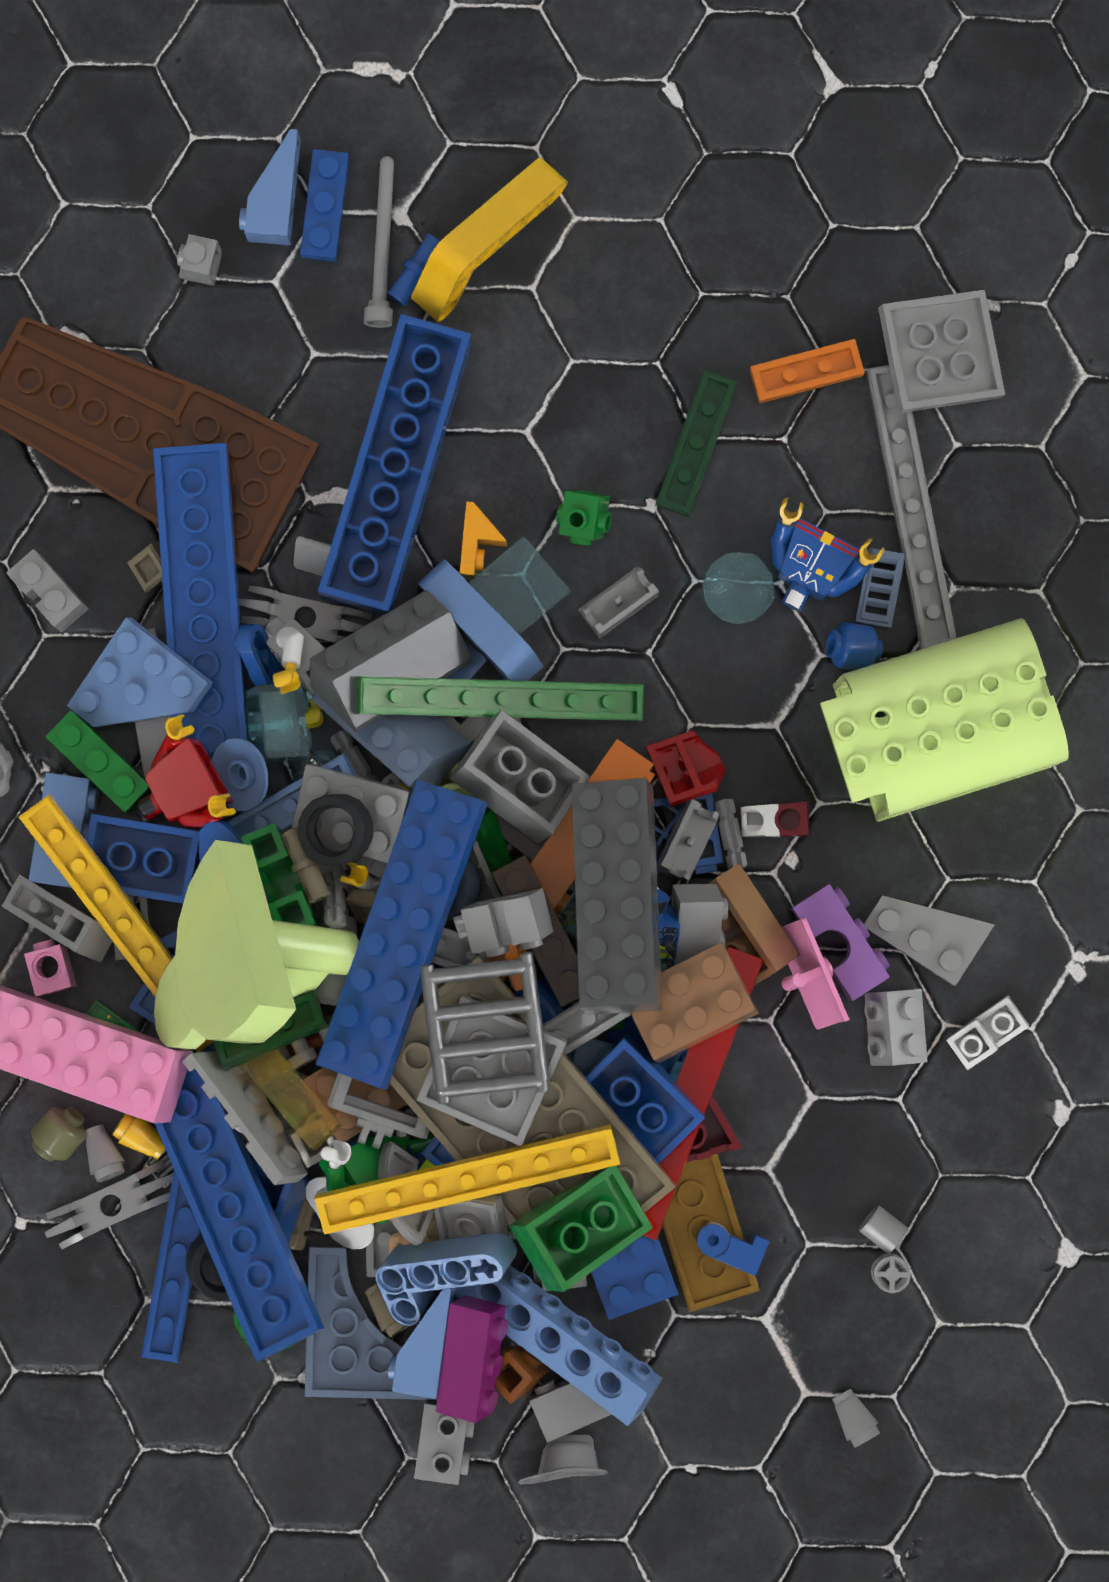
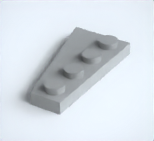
(250, 1115)

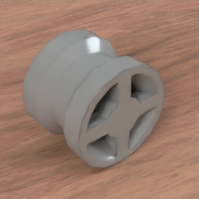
(897, 1273)

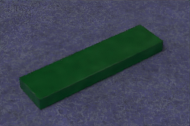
(696, 443)

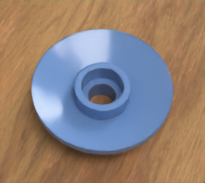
(242, 772)

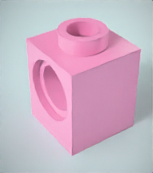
(62, 980)

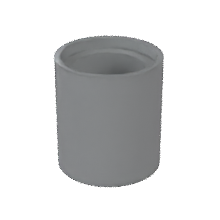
(883, 1229)

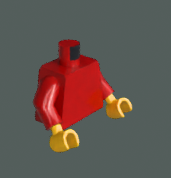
(184, 781)

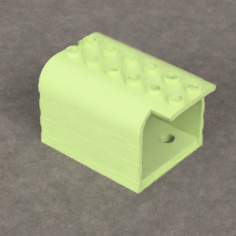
(952, 721)

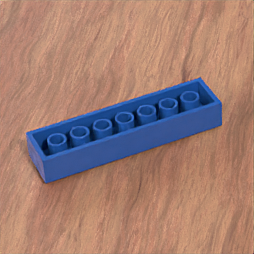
(395, 465)

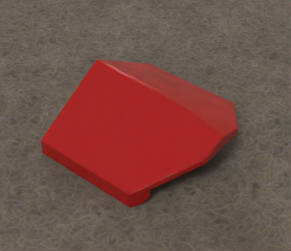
(685, 767)

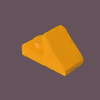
(476, 532)

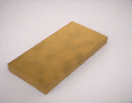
(701, 1199)

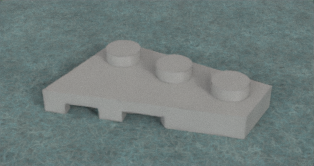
(929, 936)

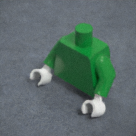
(356, 1164)

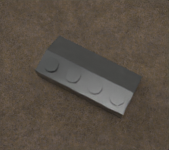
(406, 642)

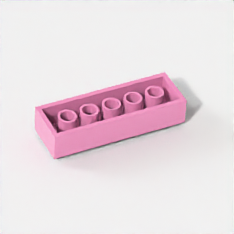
(89, 1057)

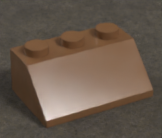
(751, 923)

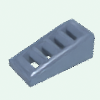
(885, 621)

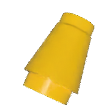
(139, 1136)

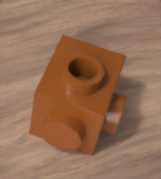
(519, 1373)

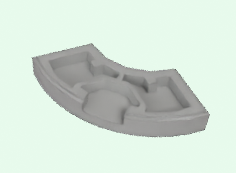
(394, 1162)

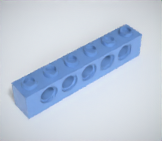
(565, 1352)

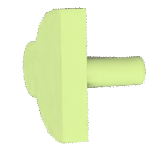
(234, 963)

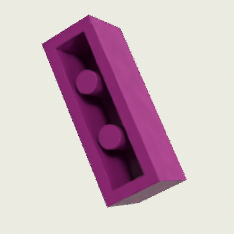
(471, 1359)

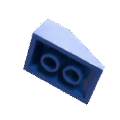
(644, 1096)

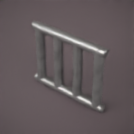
(442, 1052)

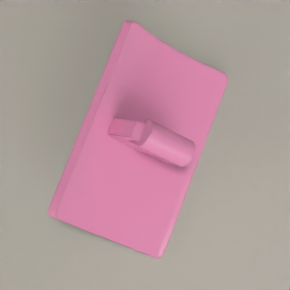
(813, 977)

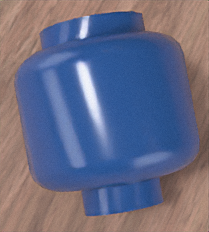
(853, 646)

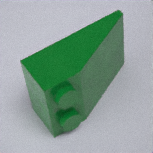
(580, 1228)

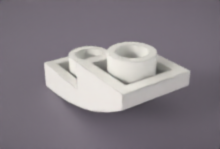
(987, 1032)

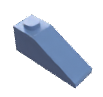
(273, 197)
(420, 1359)

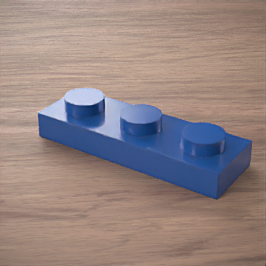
(324, 205)

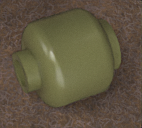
(58, 1133)

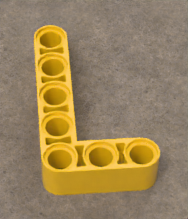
(482, 235)

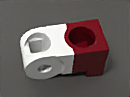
(775, 820)

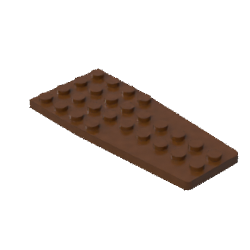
(108, 412)

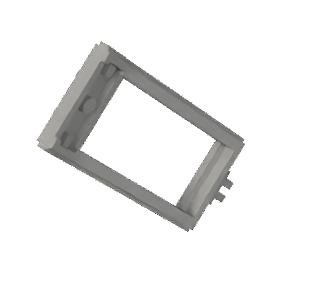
(381, 1118)

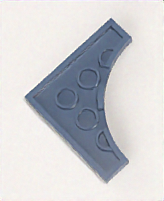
(351, 1352)

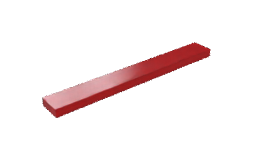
(698, 1081)

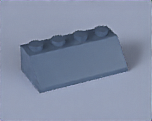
(409, 744)

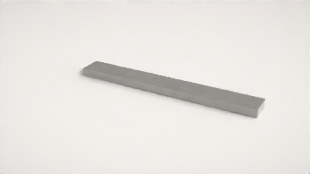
(912, 512)

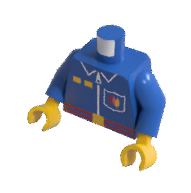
(815, 560)

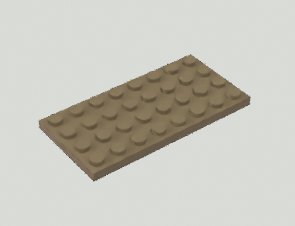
(566, 1109)

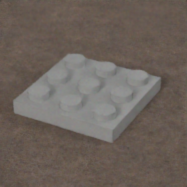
(941, 351)
(499, 1113)

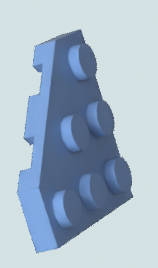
(137, 681)

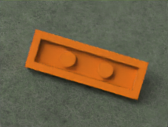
(807, 371)

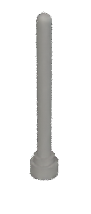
(378, 311)

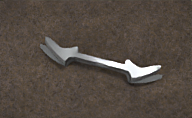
(285, 606)
(89, 1211)

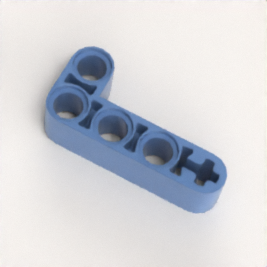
(482, 624)
(414, 1272)

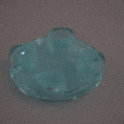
(738, 587)

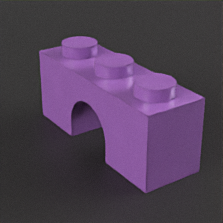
(861, 967)

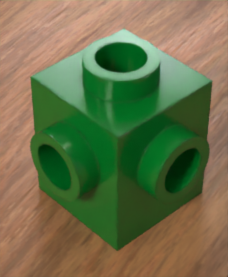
(584, 516)

